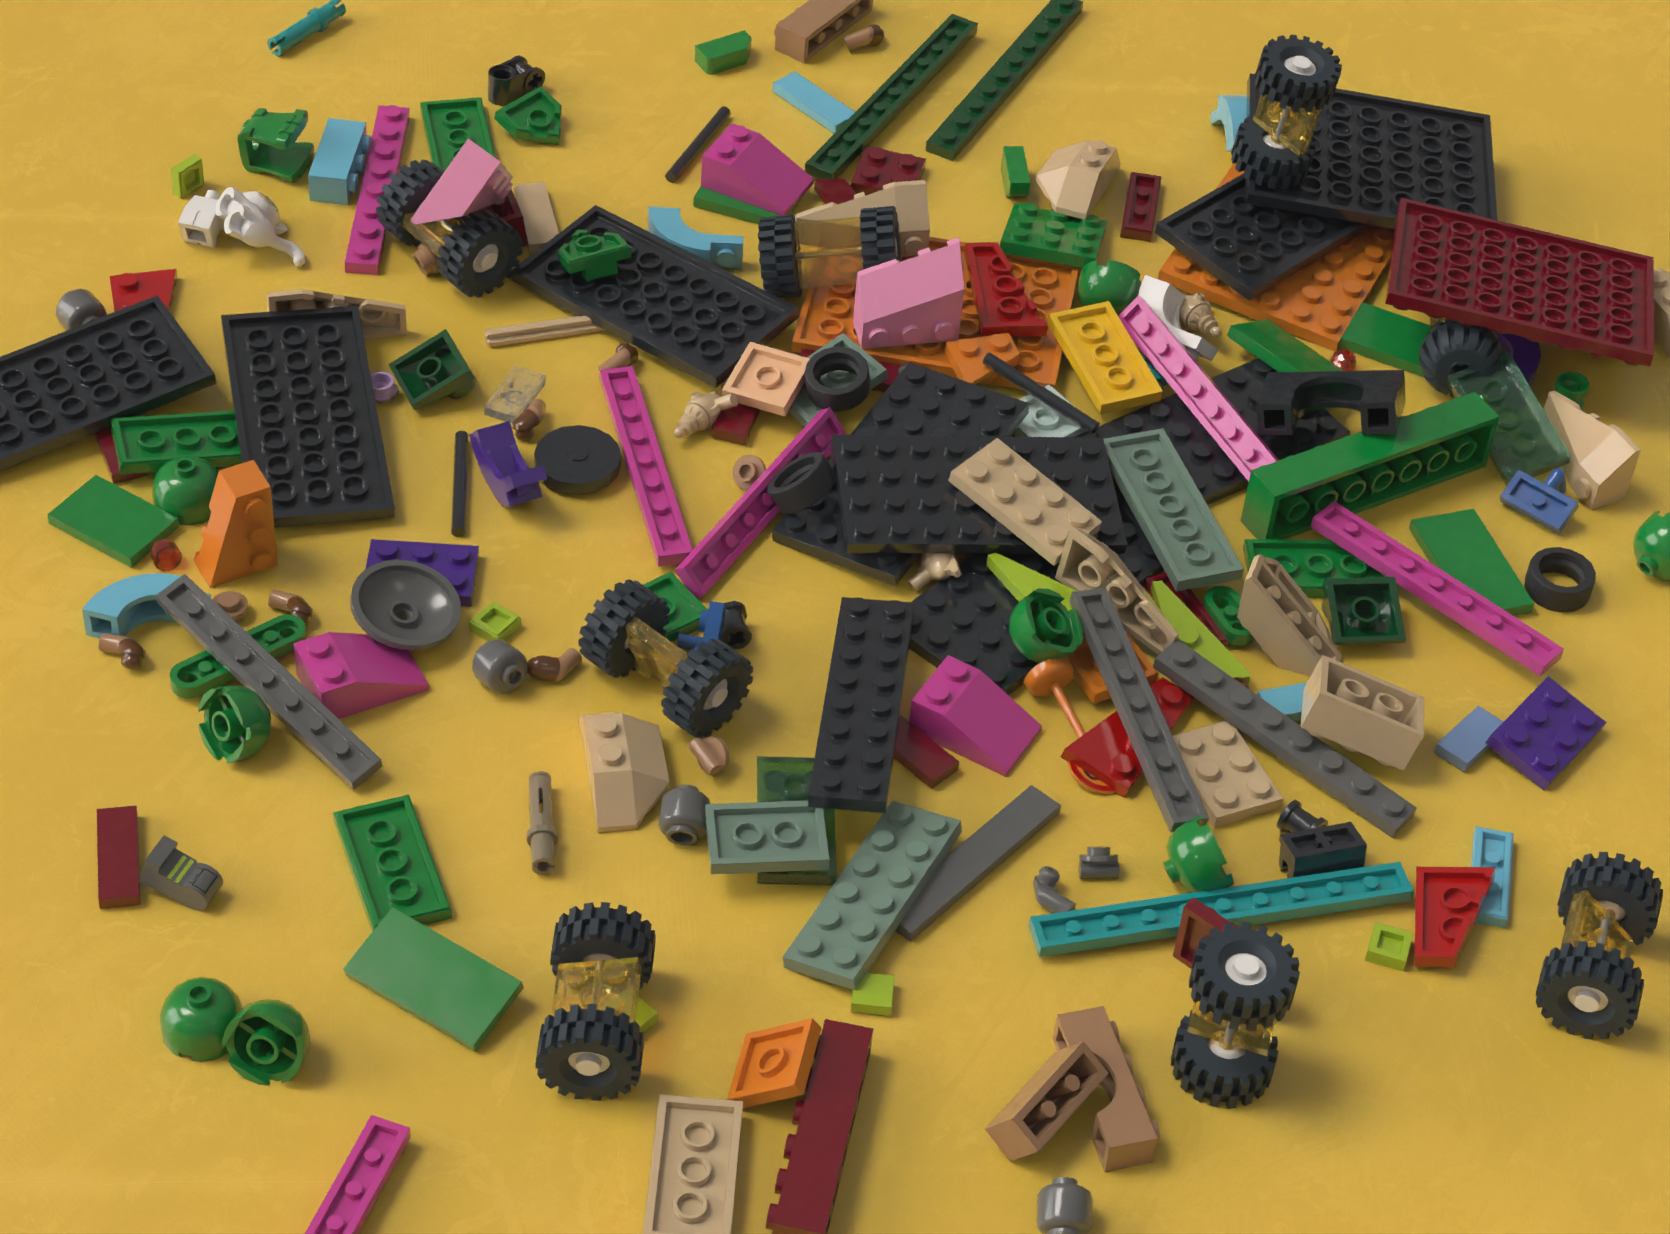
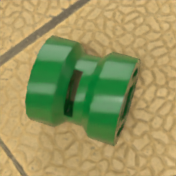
(1572, 386)

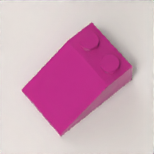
(753, 171)
(356, 672)
(973, 717)

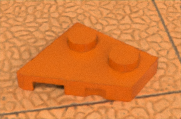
(968, 354)

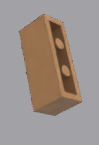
(1046, 1101)

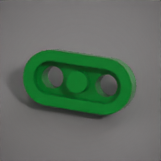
(1223, 606)

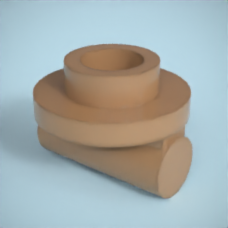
(748, 470)
(711, 754)

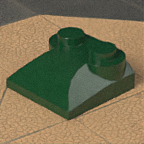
(433, 371)
(1363, 610)

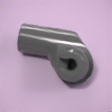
(1047, 891)

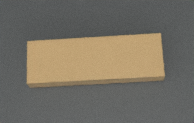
(537, 214)

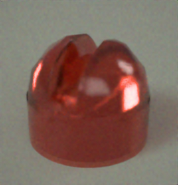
(1344, 360)
(165, 555)

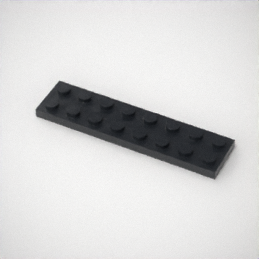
(862, 706)

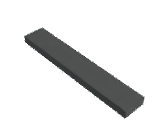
(979, 857)

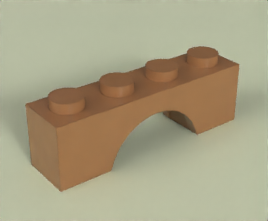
(1122, 1129)

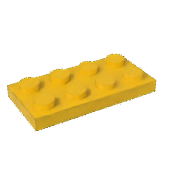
(1104, 357)

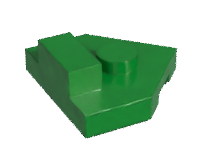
(532, 117)
(593, 254)

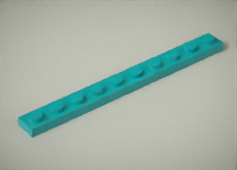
(1244, 903)

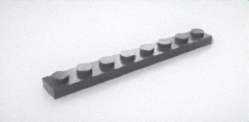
(266, 676)
(1138, 708)
(1285, 738)

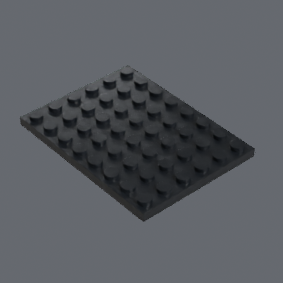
(1387, 150)

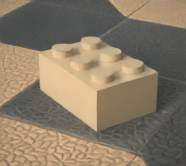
(1362, 713)

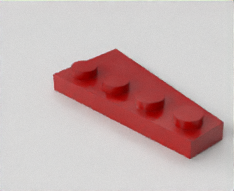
(136, 287)
(999, 295)
(1107, 748)

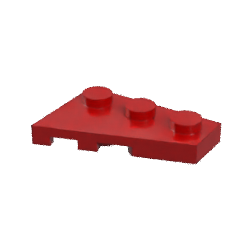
(1447, 910)

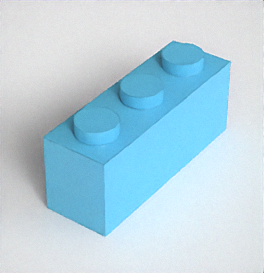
(338, 161)

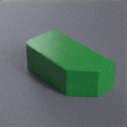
(724, 52)
(1015, 172)

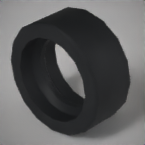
(831, 360)
(802, 483)
(1564, 562)

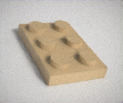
(1226, 774)

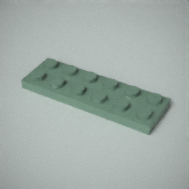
(1171, 510)
(872, 895)

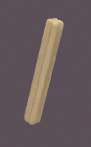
(540, 331)

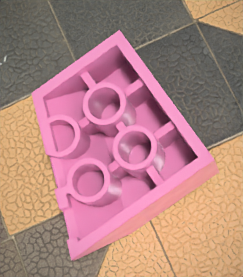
(467, 185)
(911, 299)

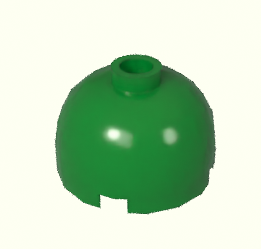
(1110, 283)
(185, 489)
(1652, 546)
(1044, 626)
(234, 723)
(1196, 858)
(197, 1017)
(267, 1041)

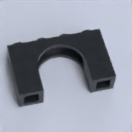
(1291, 395)

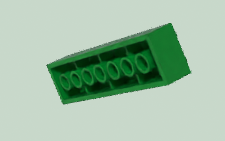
(1370, 468)

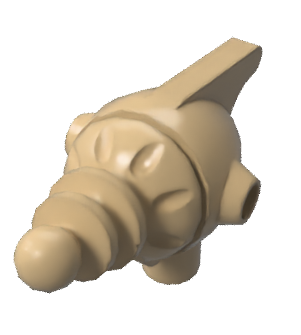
(1197, 315)
(703, 412)
(935, 566)

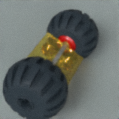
(1454, 348)

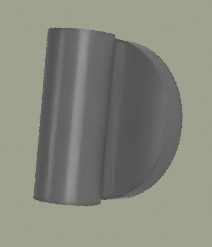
(1098, 863)

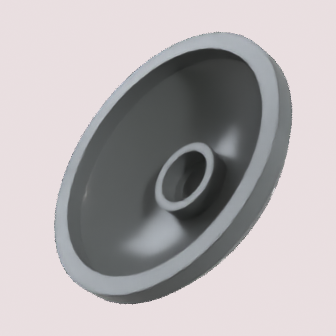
(405, 604)

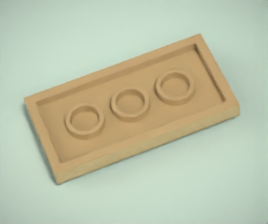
(1022, 499)
(693, 1166)

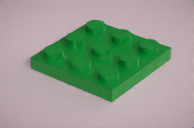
(1052, 236)

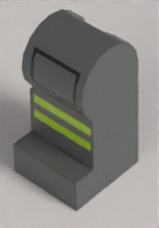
(180, 875)

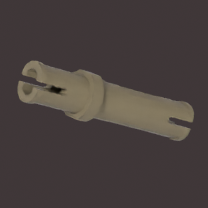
(542, 834)

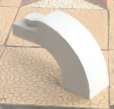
(1167, 303)

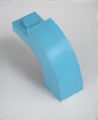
(1230, 113)
(720, 250)
(127, 605)

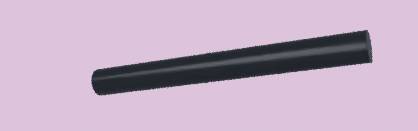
(697, 144)
(1041, 393)
(460, 472)

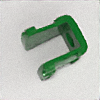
(275, 144)

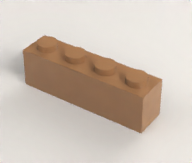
(817, 25)

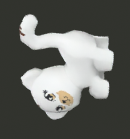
(255, 221)

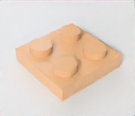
(767, 378)

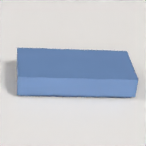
(1468, 738)

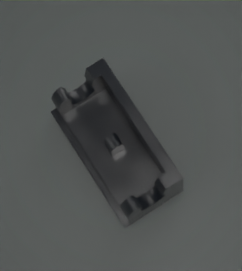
(1322, 850)

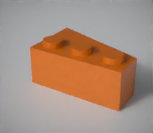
(239, 528)

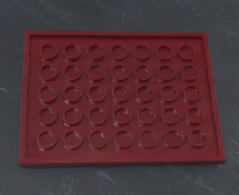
(1523, 282)

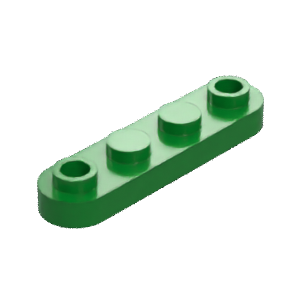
(204, 672)

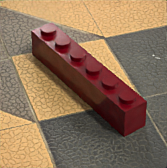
(823, 1131)

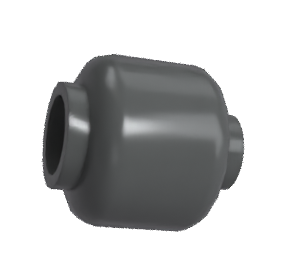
(78, 308)
(500, 666)
(683, 815)
(1064, 1208)

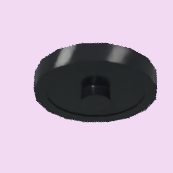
(578, 459)

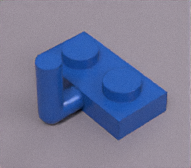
(1541, 500)
(710, 623)

